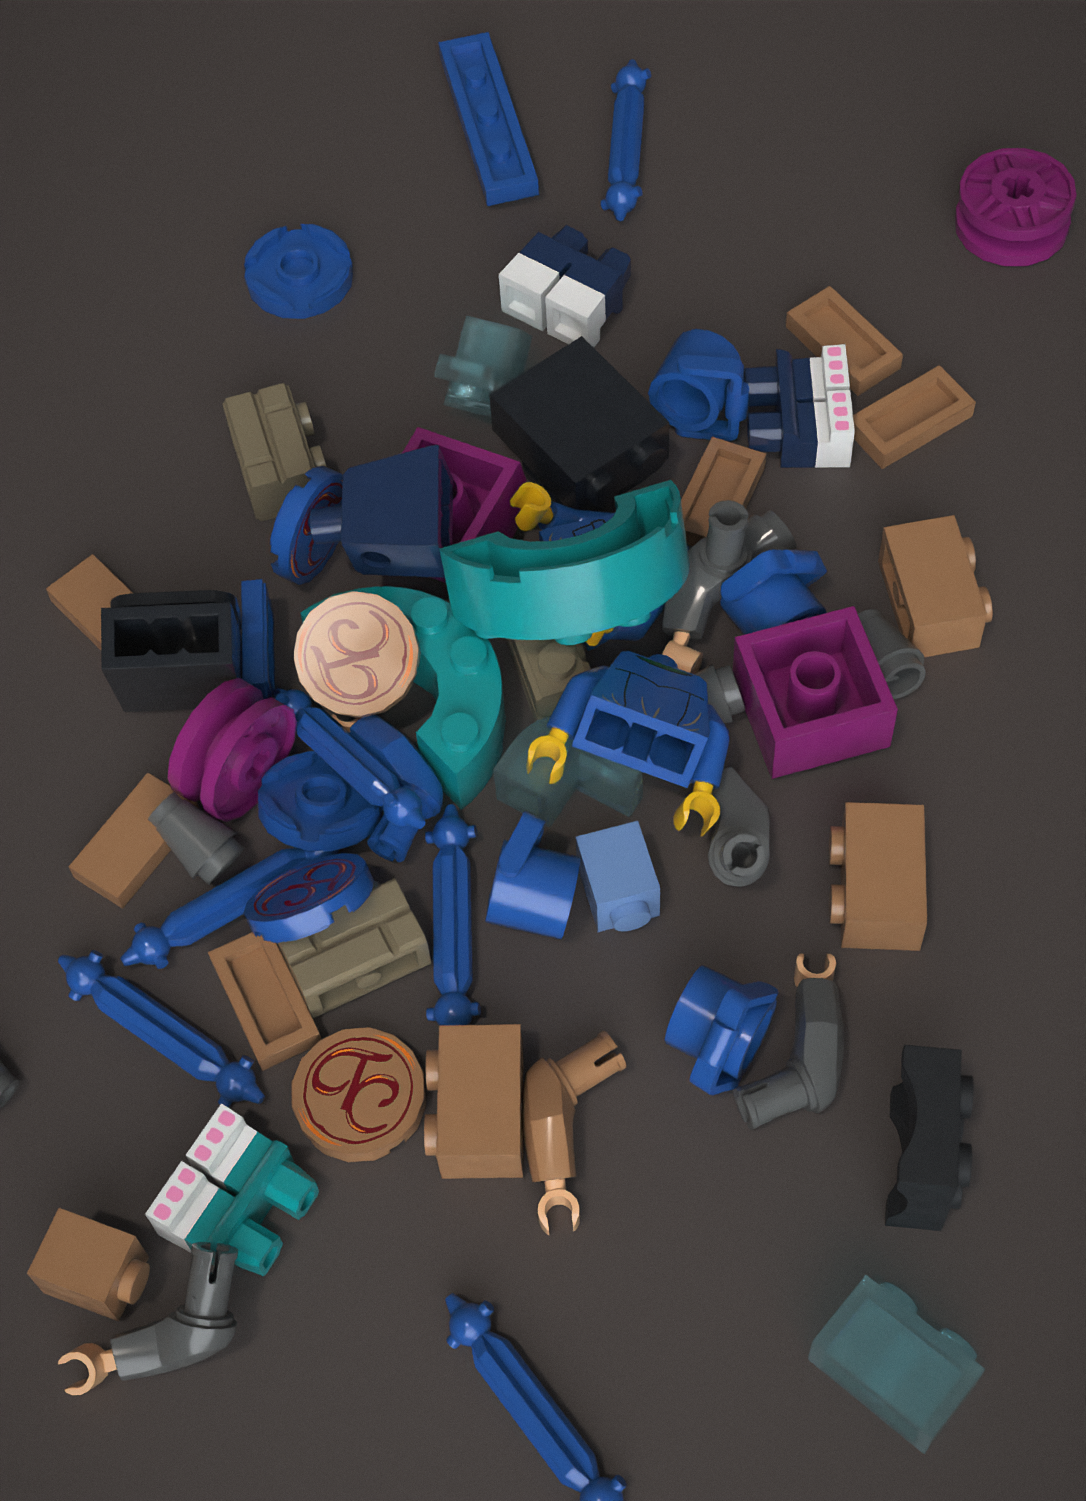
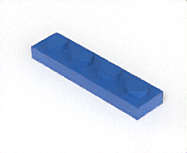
(488, 119)

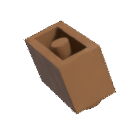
(934, 585)
(881, 876)
(477, 1101)

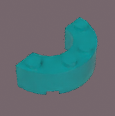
(575, 582)
(465, 680)

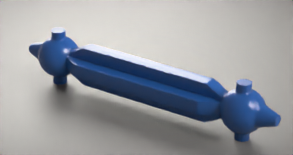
(626, 140)
(352, 760)
(211, 909)
(452, 920)
(161, 1029)
(529, 1402)

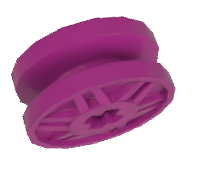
(1015, 206)
(229, 748)

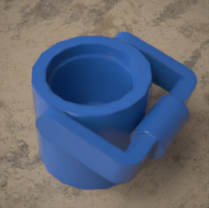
(696, 383)
(773, 590)
(532, 883)
(720, 1027)

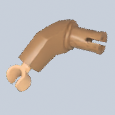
(549, 1113)

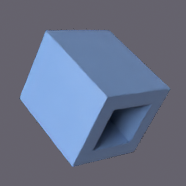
(618, 877)

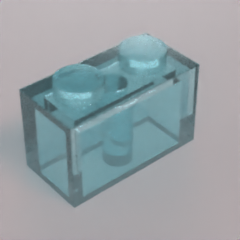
(896, 1361)

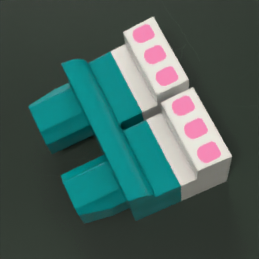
(230, 1192)

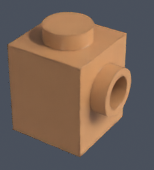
(90, 1265)

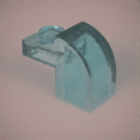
(484, 361)
(583, 771)

